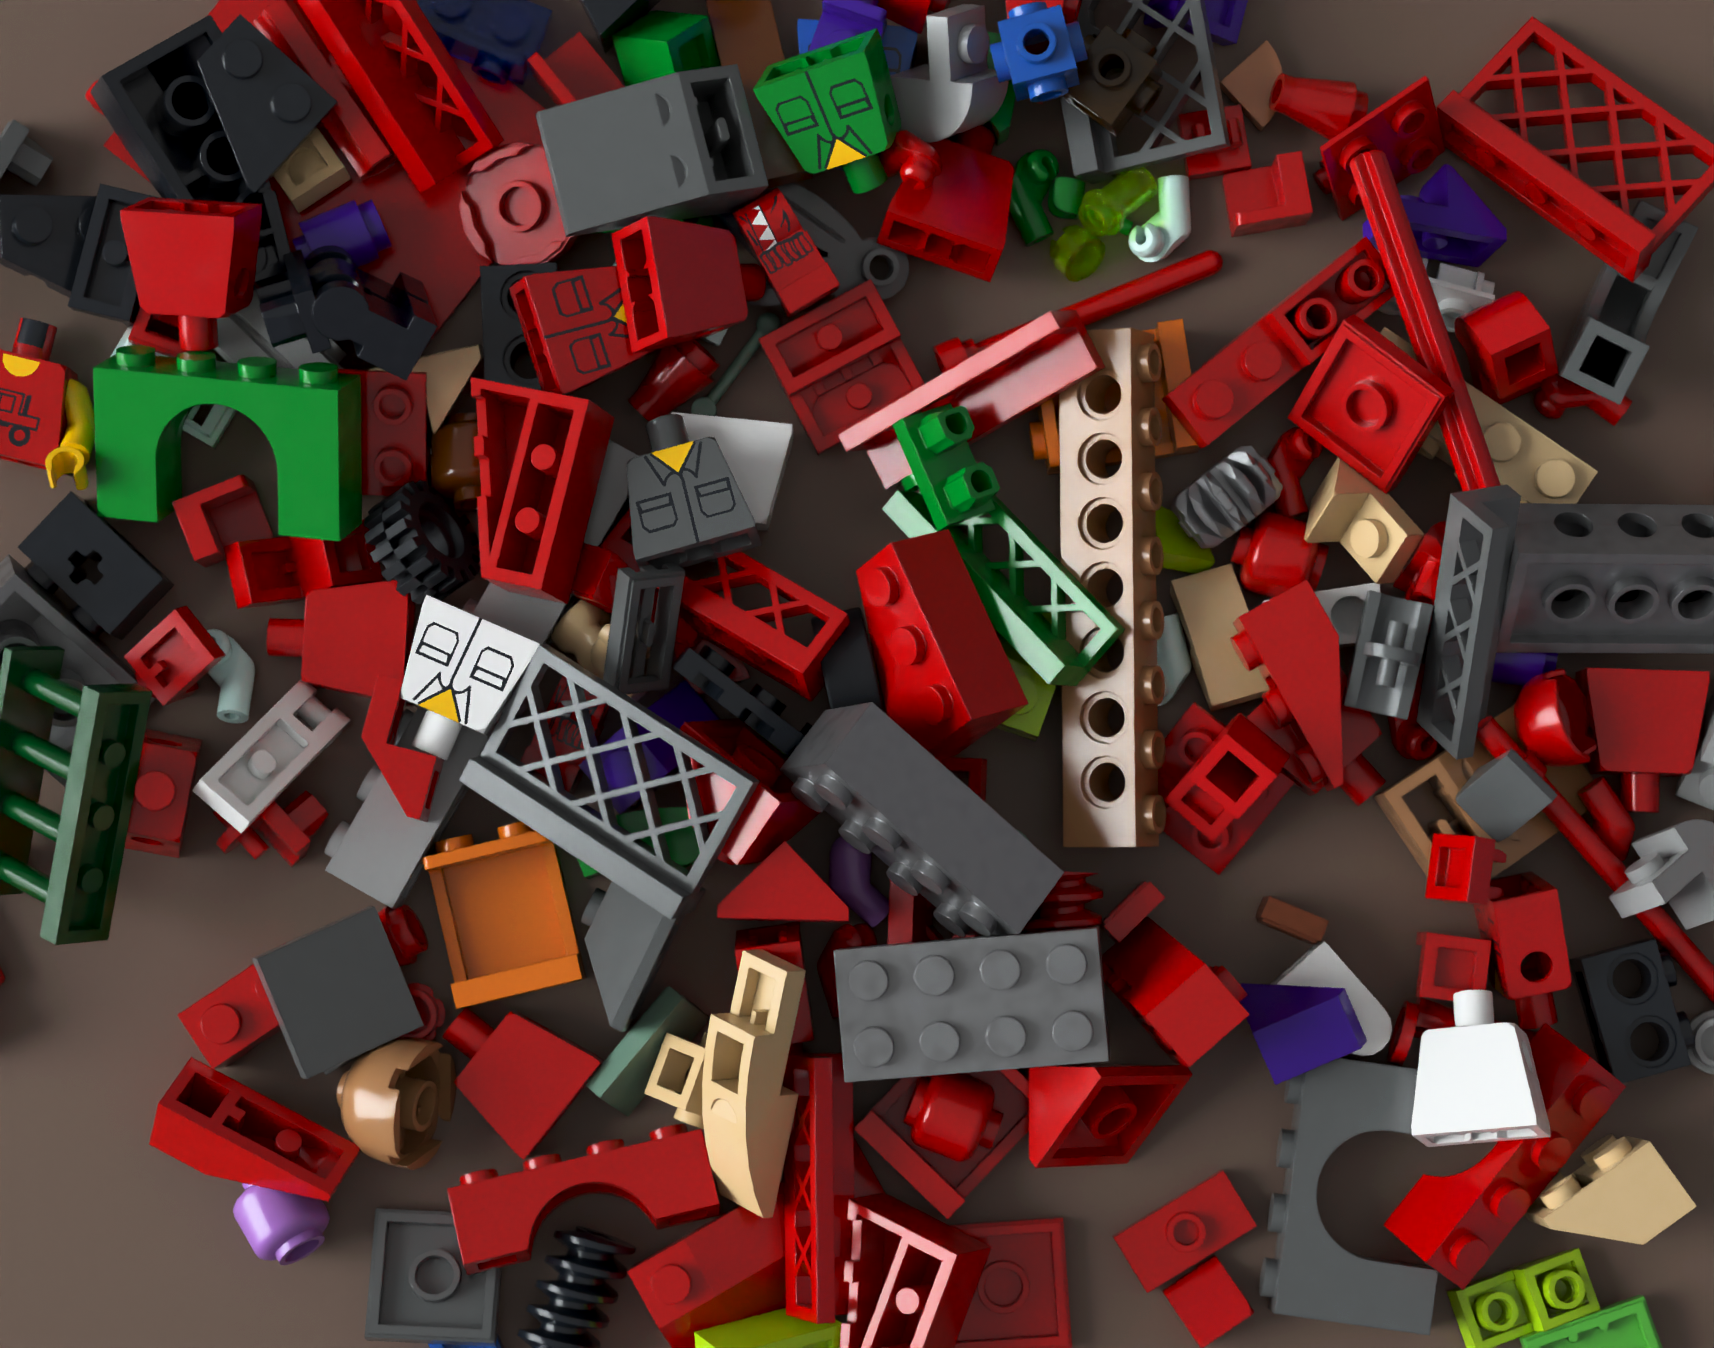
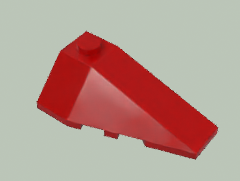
(725, 1268)

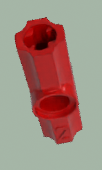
(349, 121)

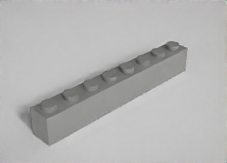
(384, 846)

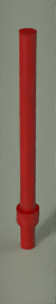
(1604, 861)

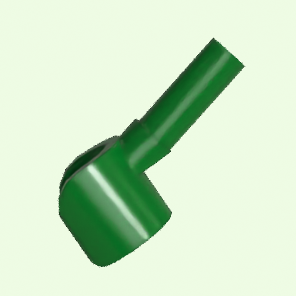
(1066, 198)

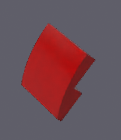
(841, 363)

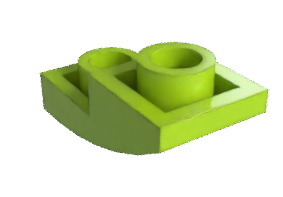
(1524, 1300)

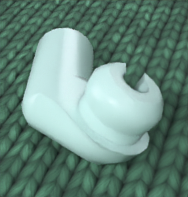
(235, 678)

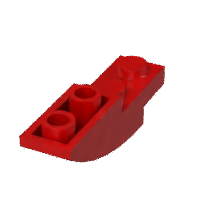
(1279, 344)

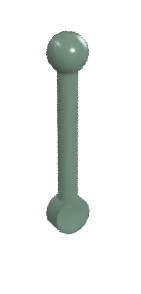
(765, 324)

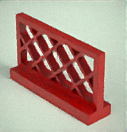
(1537, 174)

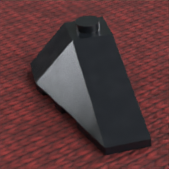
(177, 137)

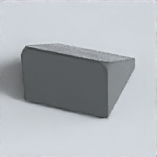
(1504, 795)

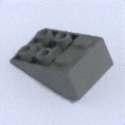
(654, 150)

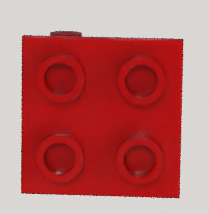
(1401, 127)
(392, 430)
(1184, 746)

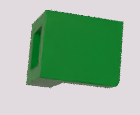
(664, 45)

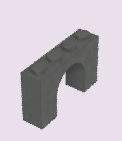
(1309, 1269)

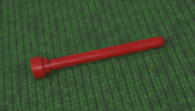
(1101, 305)

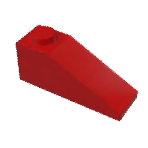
(247, 1136)

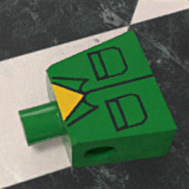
(835, 108)

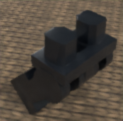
(337, 301)

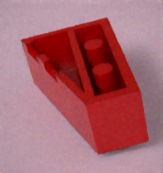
(537, 484)
(936, 645)
(907, 1276)

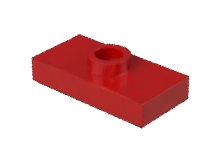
(1184, 1231)

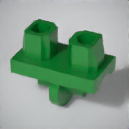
(944, 465)

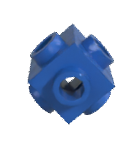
(1045, 74)

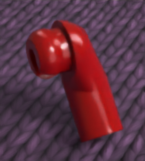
(912, 159)
(1561, 393)
(1290, 460)

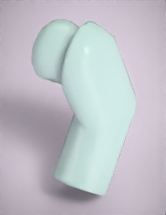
(1169, 225)
(1173, 656)

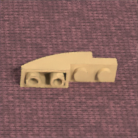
(743, 1073)

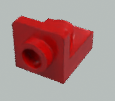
(174, 656)

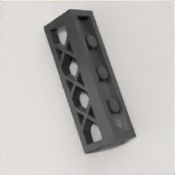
(1467, 615)

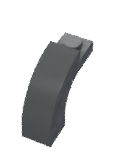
(1617, 315)

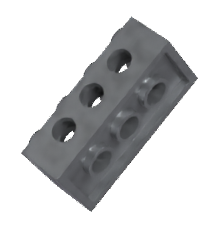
(1610, 580)

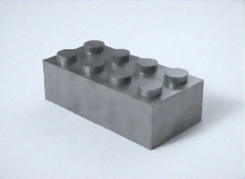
(920, 822)
(972, 1004)

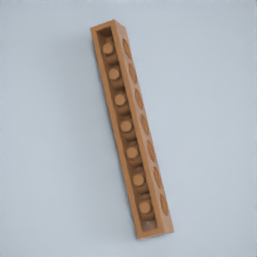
(1086, 500)

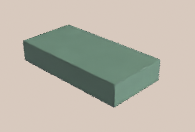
(627, 1069)

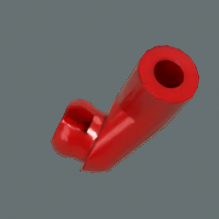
(1407, 735)
(1610, 816)
(843, 937)

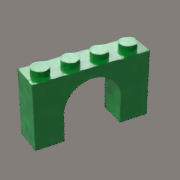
(304, 413)

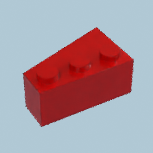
(1173, 992)

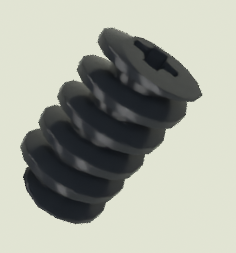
(577, 1290)

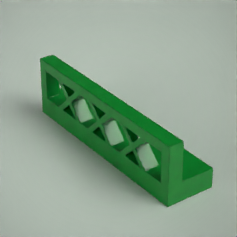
(1010, 612)

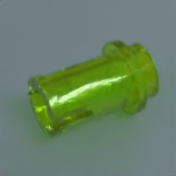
(1106, 208)

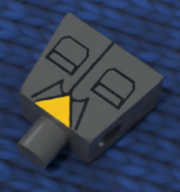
(685, 500)

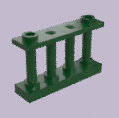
(96, 796)

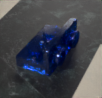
(490, 34)

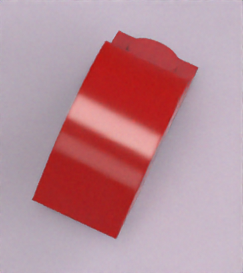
(1507, 347)
(1227, 777)

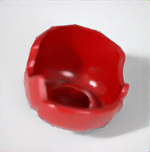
(1554, 720)

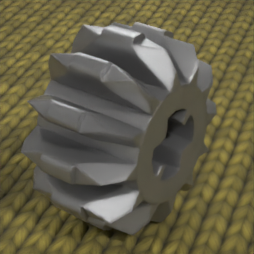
(1226, 497)

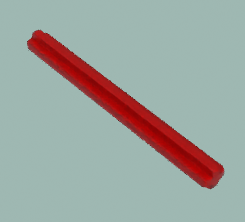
(1422, 316)

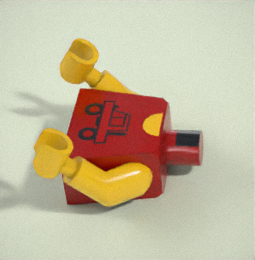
(44, 408)

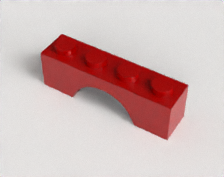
(502, 1214)
(1465, 1216)

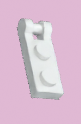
(270, 756)

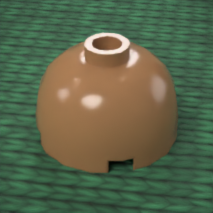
(395, 1100)

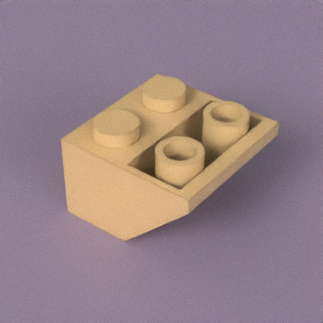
(1616, 1195)

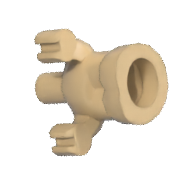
(586, 634)

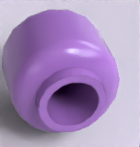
(280, 1223)

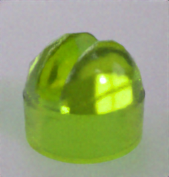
(1076, 253)

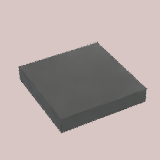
(337, 992)
(422, 1287)

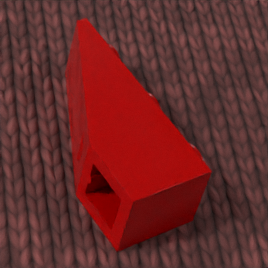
(1300, 663)

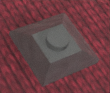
(625, 950)

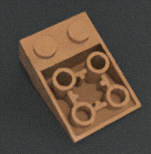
(1427, 804)

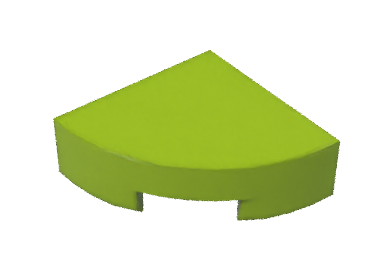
(1178, 549)

